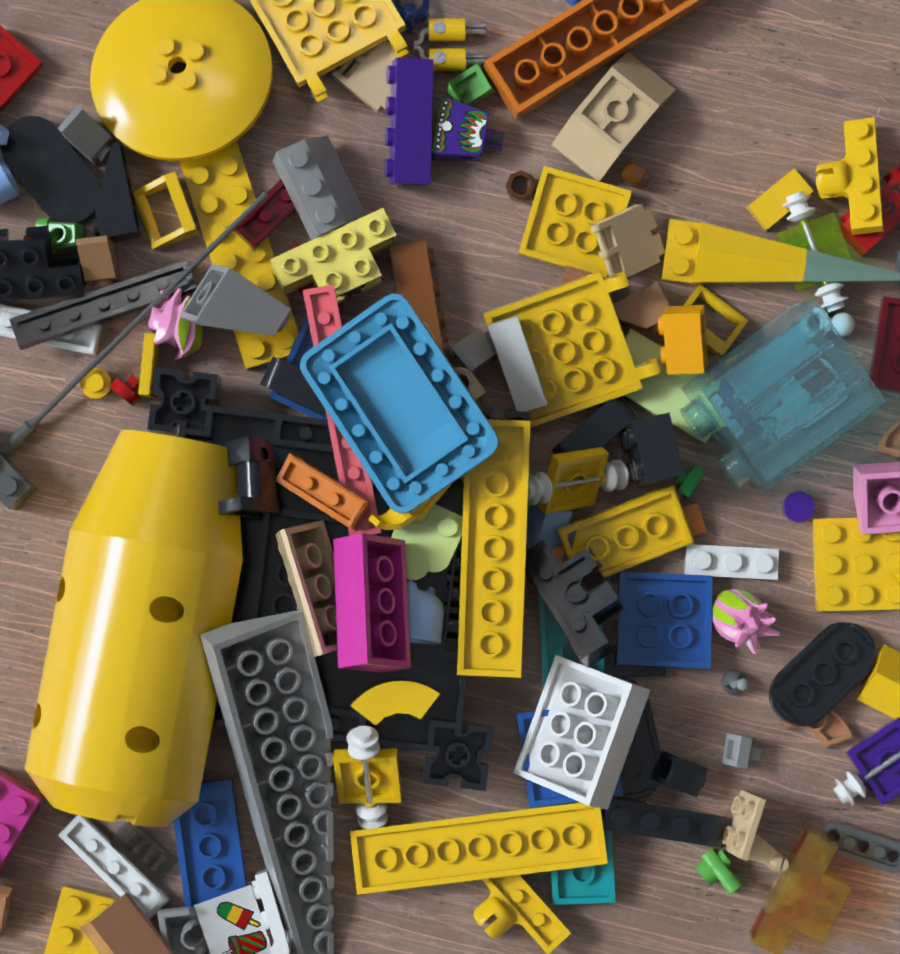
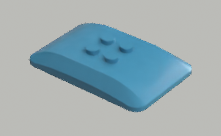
(399, 403)

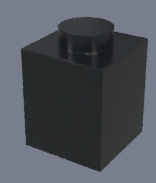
(680, 774)

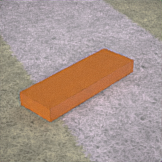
(322, 491)

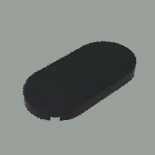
(51, 170)
(822, 674)
(641, 758)

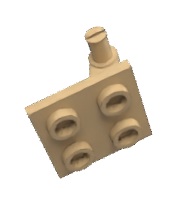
(741, 836)

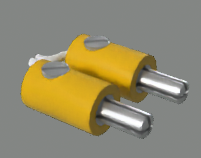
(451, 30)

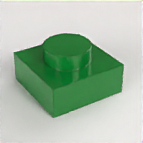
(689, 480)

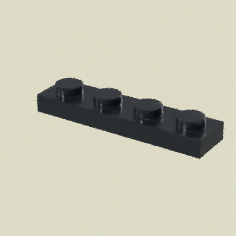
(664, 823)

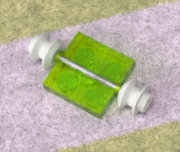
(820, 236)

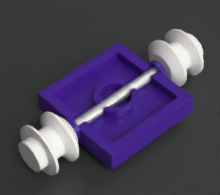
(878, 766)

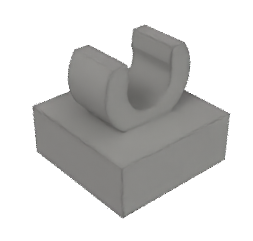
(739, 751)

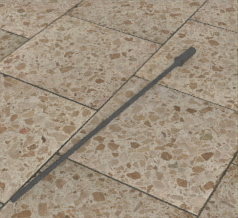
(31, 425)

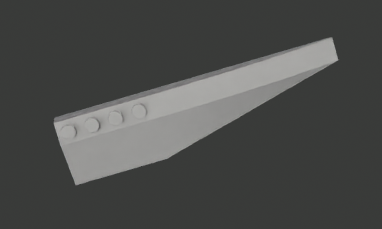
(284, 762)

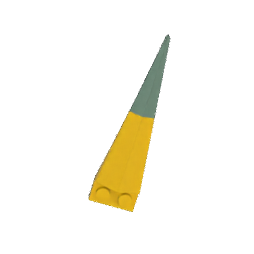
(719, 255)

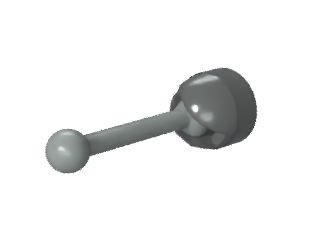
(732, 678)

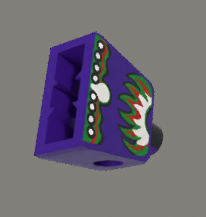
(463, 133)

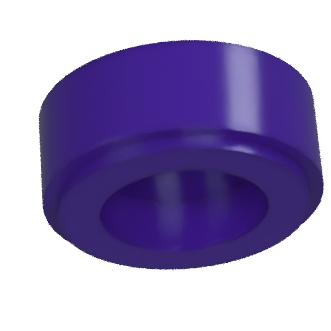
(798, 506)

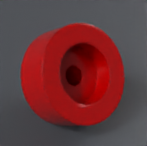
(127, 389)

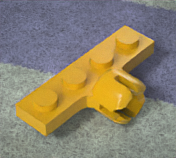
(856, 177)
(517, 903)

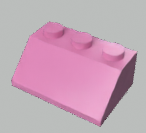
(877, 497)

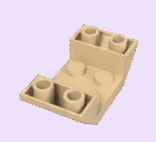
(612, 116)

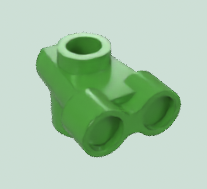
(62, 233)
(716, 867)

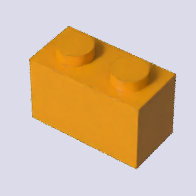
(684, 339)

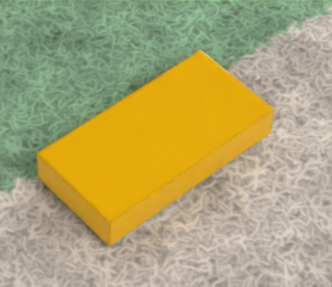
(768, 207)
(149, 361)

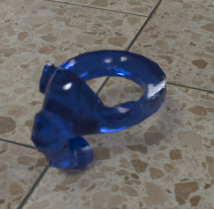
(412, 15)

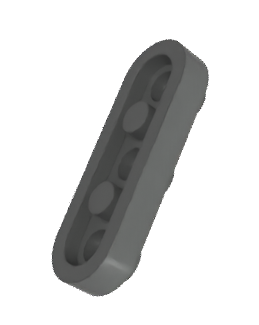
(876, 851)

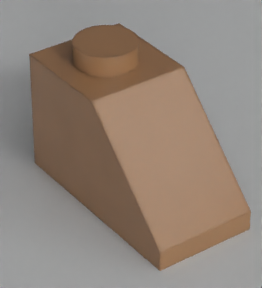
(98, 261)
(642, 309)

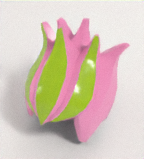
(172, 328)
(742, 618)

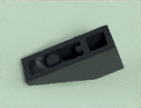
(115, 202)

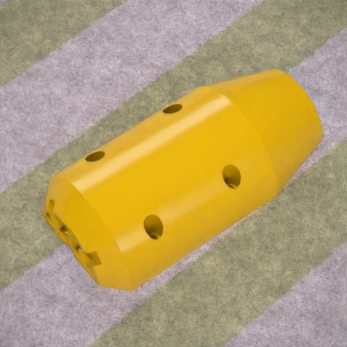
(125, 666)

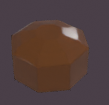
(636, 175)
(520, 186)

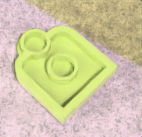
(430, 541)

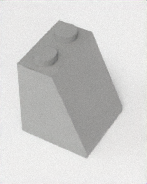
(234, 303)

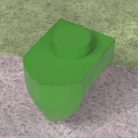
(470, 86)

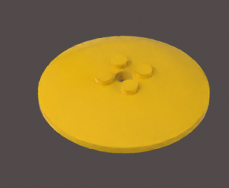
(189, 111)

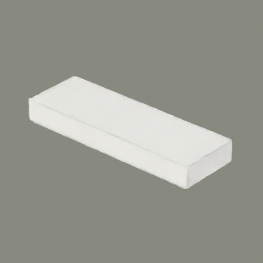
(517, 364)

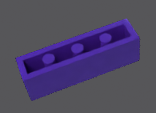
(409, 121)

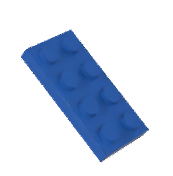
(210, 844)

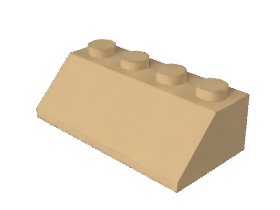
(312, 578)

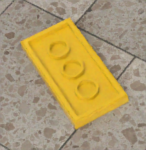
(631, 531)

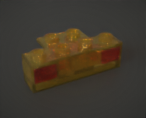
(803, 896)

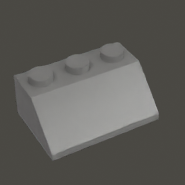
(318, 185)

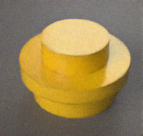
(96, 383)

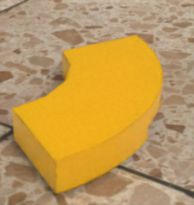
(394, 698)

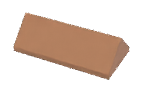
(124, 930)

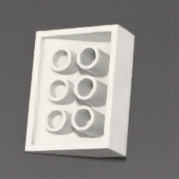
(586, 732)

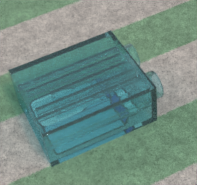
(780, 397)

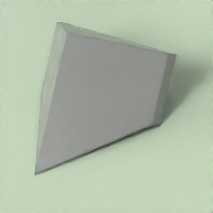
(182, 930)

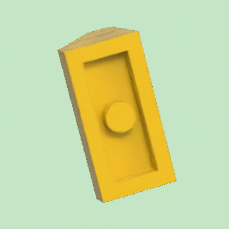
(181, 205)
(715, 345)

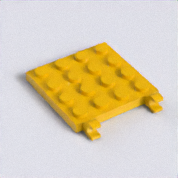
(328, 33)
(577, 345)

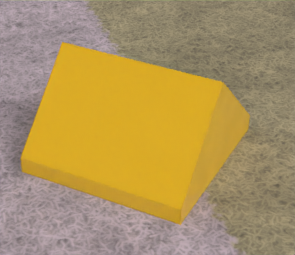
(882, 684)

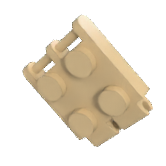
(368, 76)
(628, 240)

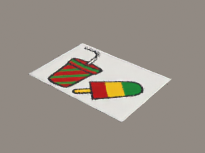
(233, 924)

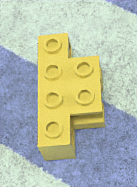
(338, 257)

